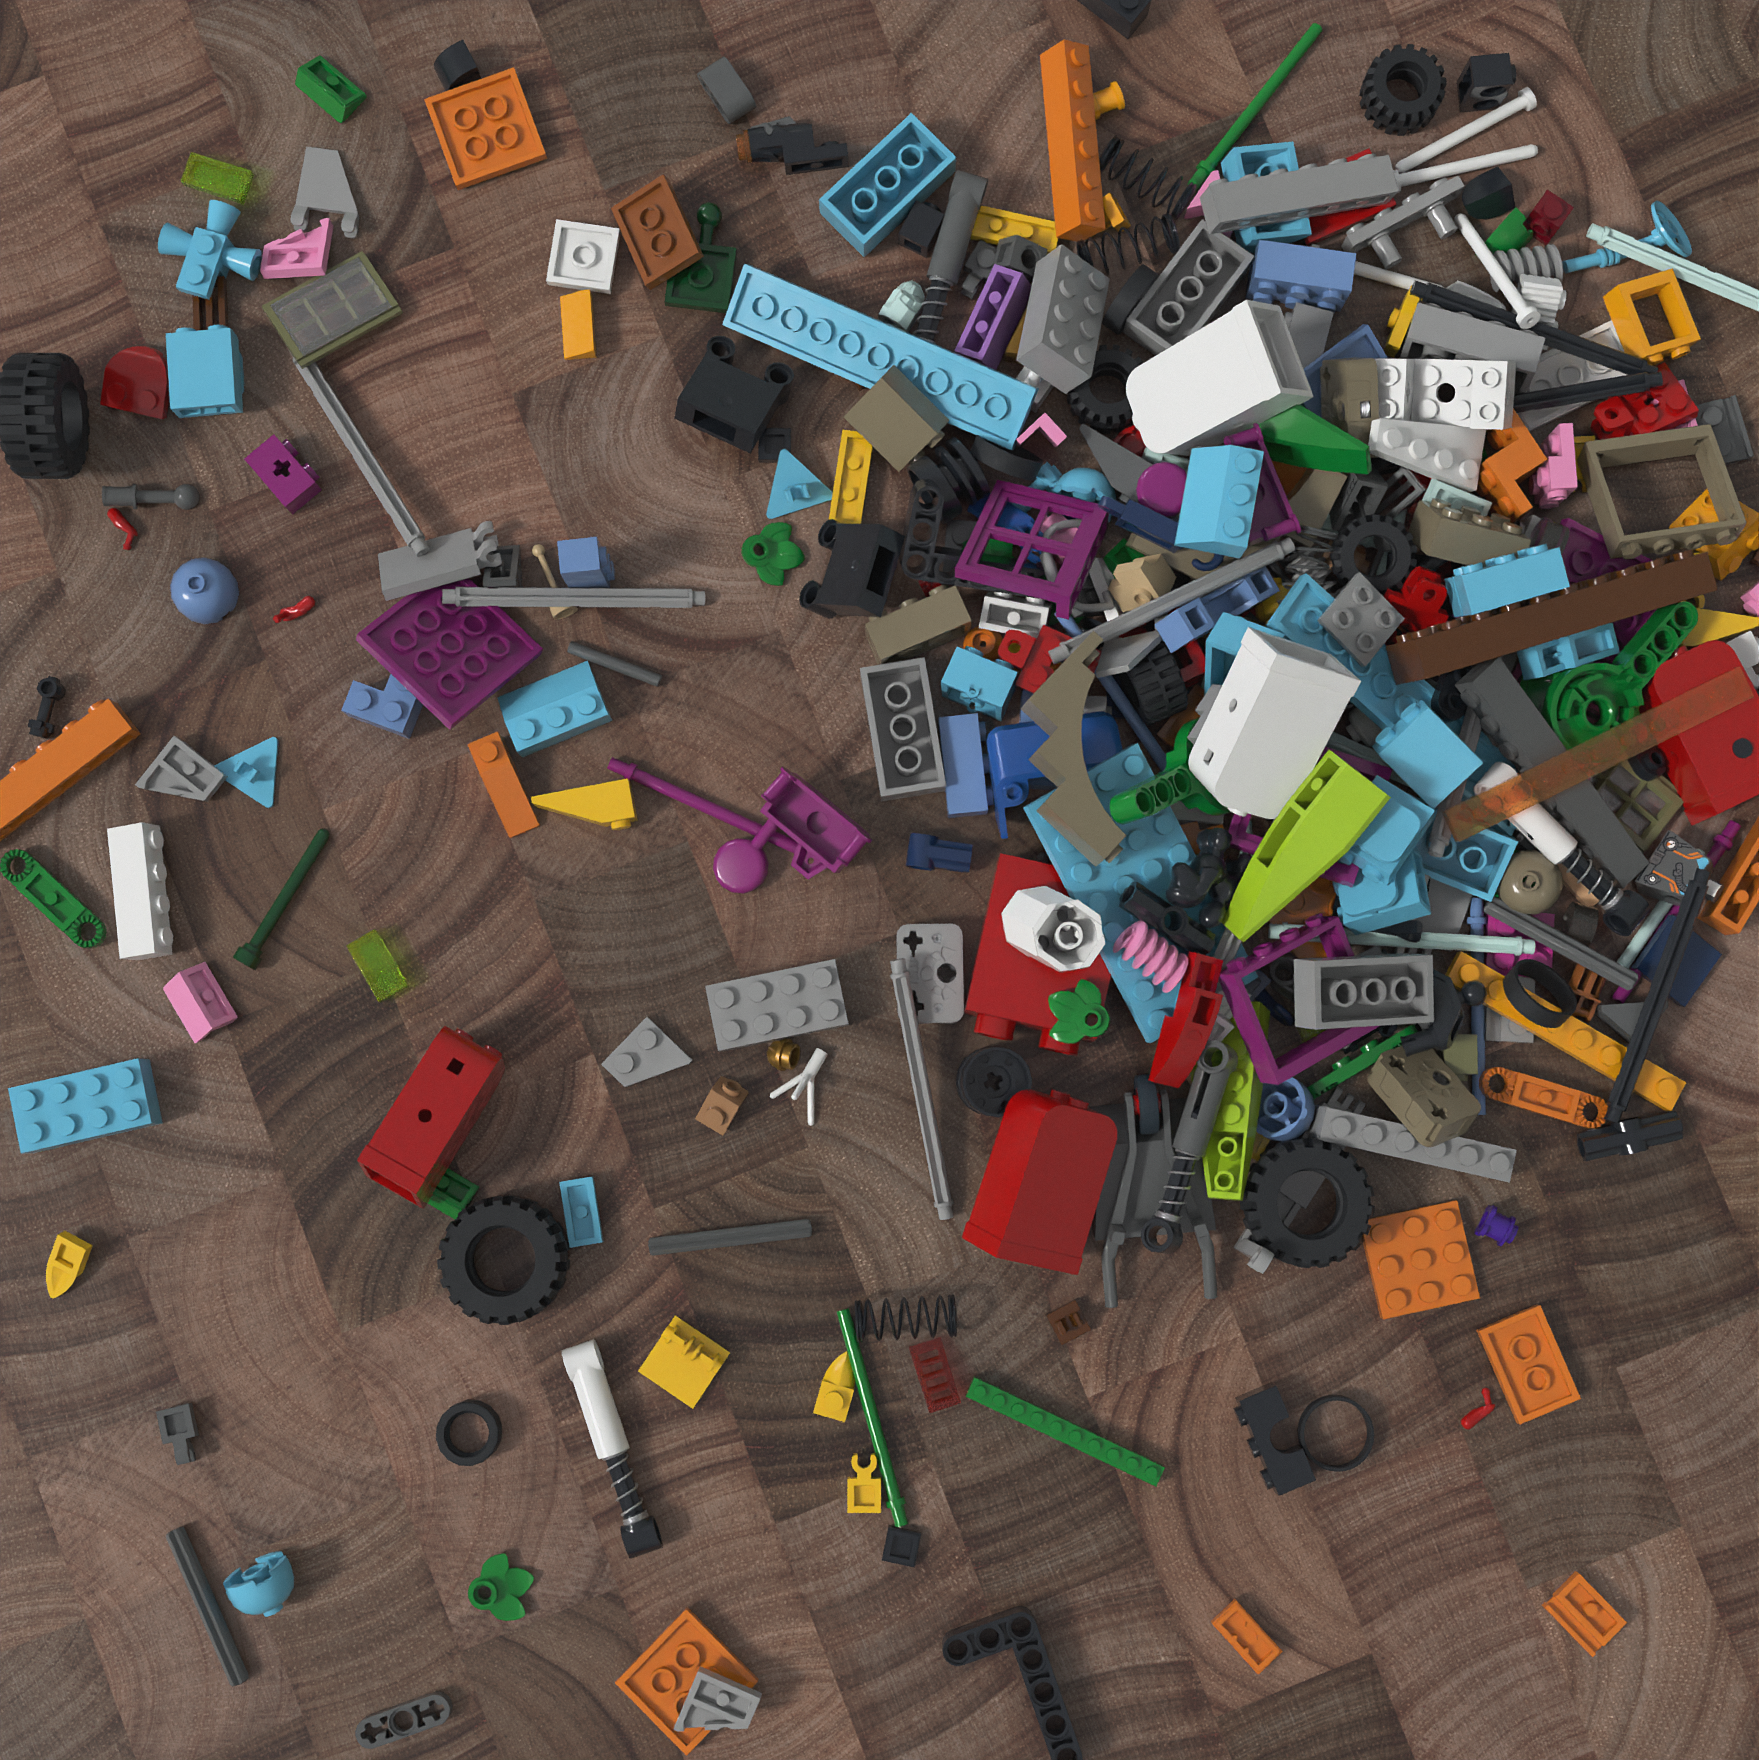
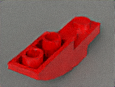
(1193, 1019)

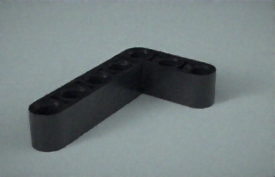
(935, 555)
(1032, 1673)

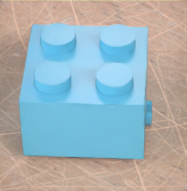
(980, 682)

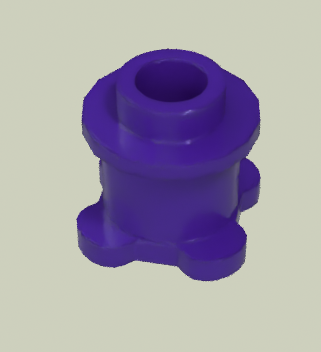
(1497, 1226)

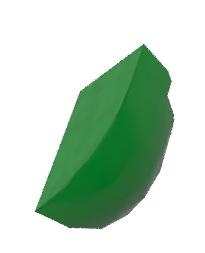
(1510, 234)

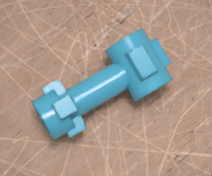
(1046, 479)

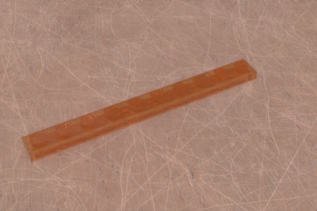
(1597, 754)

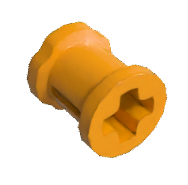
(1108, 99)

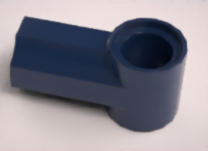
(929, 852)

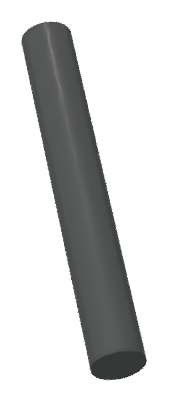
(614, 663)

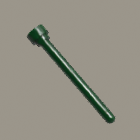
(251, 951)

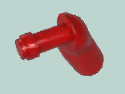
(121, 523)
(296, 611)
(1479, 1413)

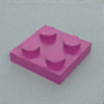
(1505, 962)

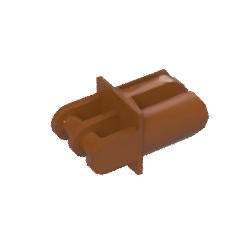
(1587, 985)

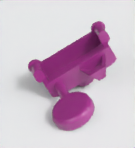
(1164, 483)
(809, 819)

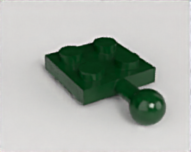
(709, 280)

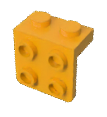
(1728, 557)

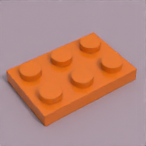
(1528, 1364)

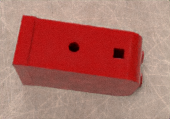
(1702, 757)
(432, 1116)
(1043, 1181)

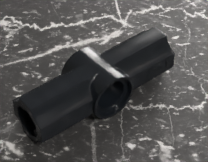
(1152, 909)
(1629, 1136)

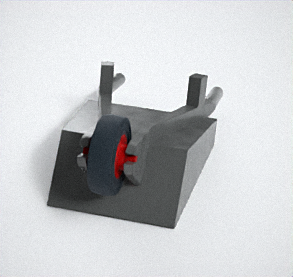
(1137, 1178)

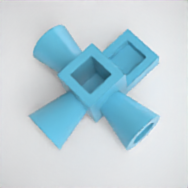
(209, 251)

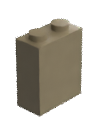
(897, 419)

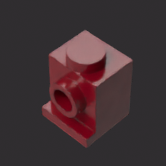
(1547, 217)

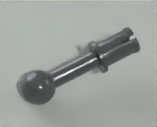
(183, 496)

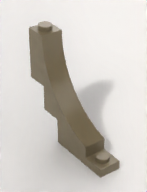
(1309, 501)
(1059, 712)

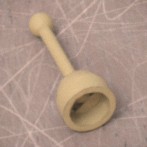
(557, 612)

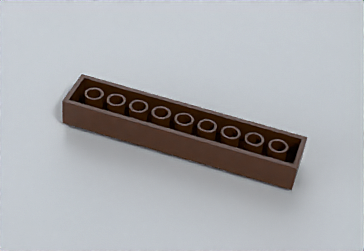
(1550, 616)

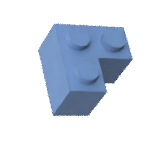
(390, 709)

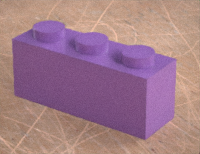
(994, 317)

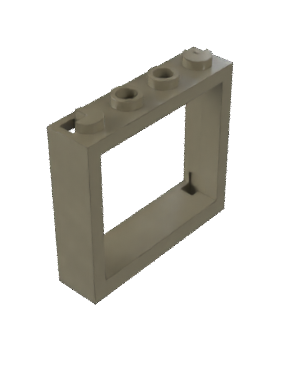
(1655, 446)

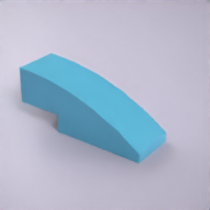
(1568, 652)

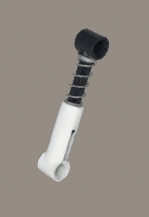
(1621, 908)
(587, 1373)

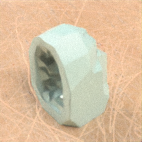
(903, 306)

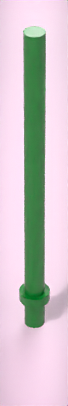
(1205, 167)
(895, 1500)

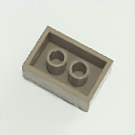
(1464, 533)
(918, 626)

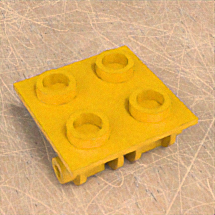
(684, 1361)

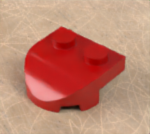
(137, 382)

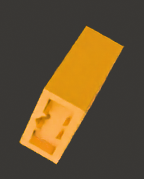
(1628, 324)

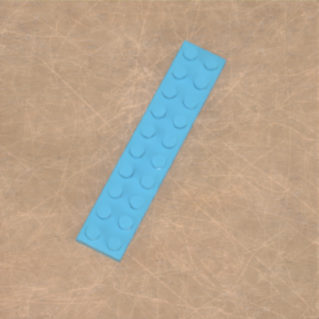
(866, 348)
(1377, 693)

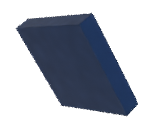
(1694, 967)

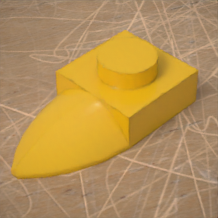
(66, 1262)
(836, 1389)

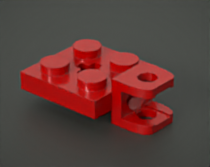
(1631, 414)
(1419, 601)
(1033, 656)

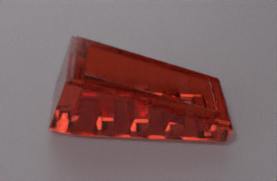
(944, 1402)

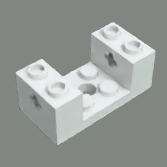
(1481, 387)

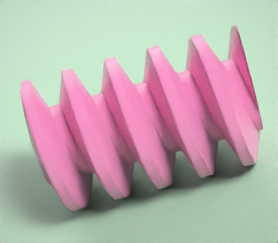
(1153, 953)

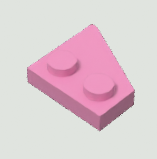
(298, 253)

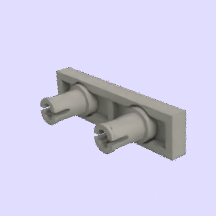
(1413, 207)

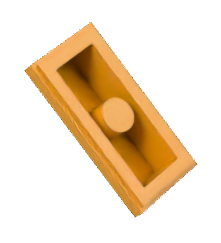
(578, 325)

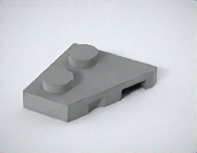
(182, 773)
(645, 1055)
(717, 1703)

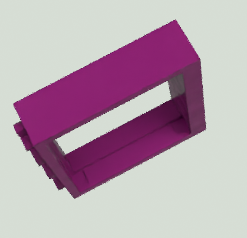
(1317, 1048)

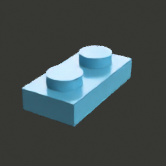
(581, 1212)

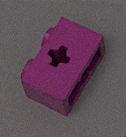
(271, 459)

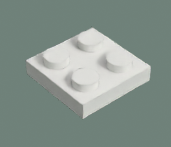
(583, 256)

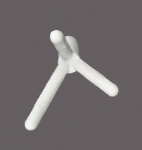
(805, 1078)

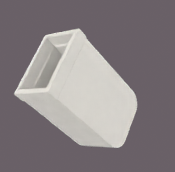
(1218, 381)
(1269, 723)

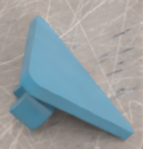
(794, 487)
(254, 771)

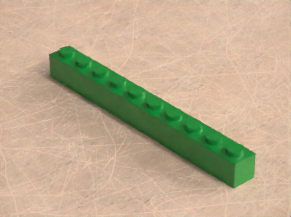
(1065, 1431)

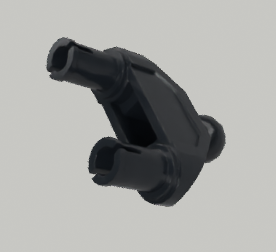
(1447, 1015)

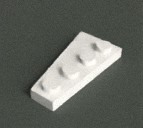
(1434, 450)

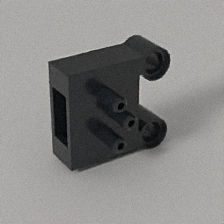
(730, 401)
(857, 570)

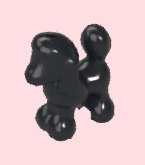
(1209, 874)

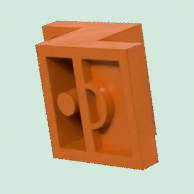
(1513, 463)

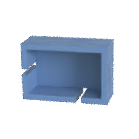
(1300, 275)

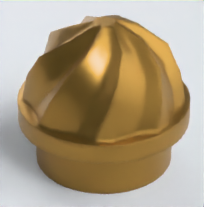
(783, 1054)

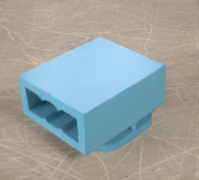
(204, 372)
(1426, 753)
(1390, 835)
(1378, 905)

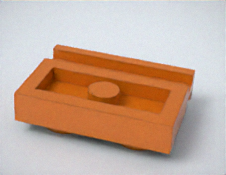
(1584, 1614)

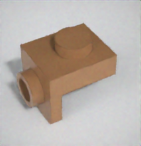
(722, 1105)

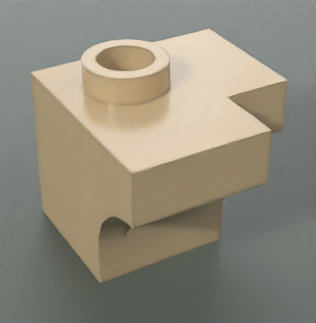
(1141, 581)

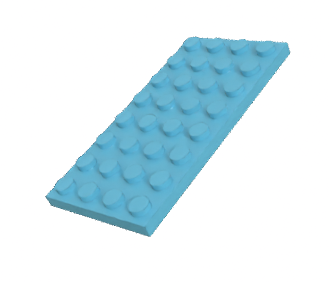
(1146, 858)

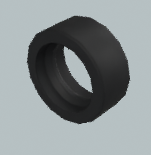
(443, 1432)

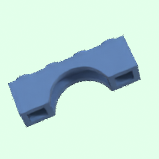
(1202, 614)

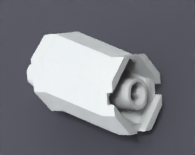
(1053, 928)

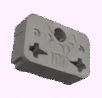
(940, 947)

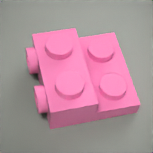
(1558, 475)

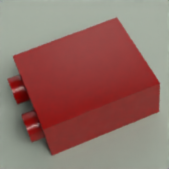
(1014, 988)

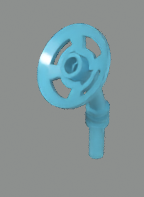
(1665, 233)

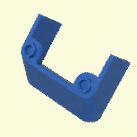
(1014, 744)

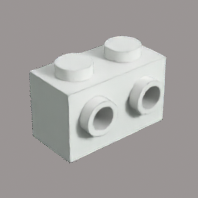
(1008, 612)

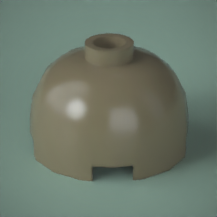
(1521, 895)

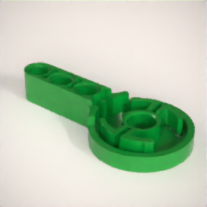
(1618, 682)
(1167, 787)

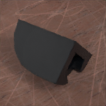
(1488, 195)

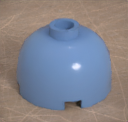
(204, 590)
(1285, 1110)

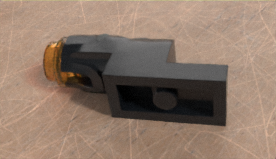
(792, 142)

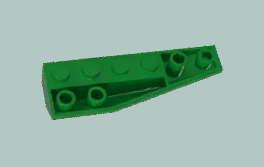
(1312, 442)

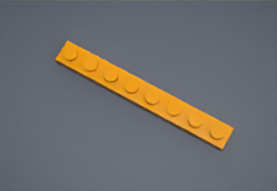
(1571, 1037)

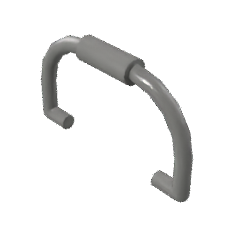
(1051, 570)

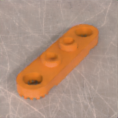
(1543, 1097)

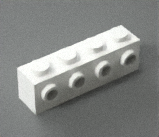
(140, 891)

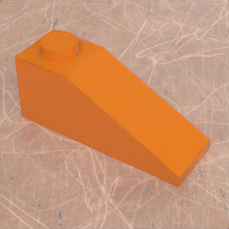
(503, 784)

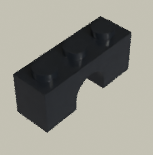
(1284, 1468)

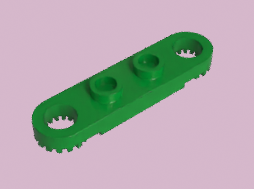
(53, 898)
(1348, 1068)

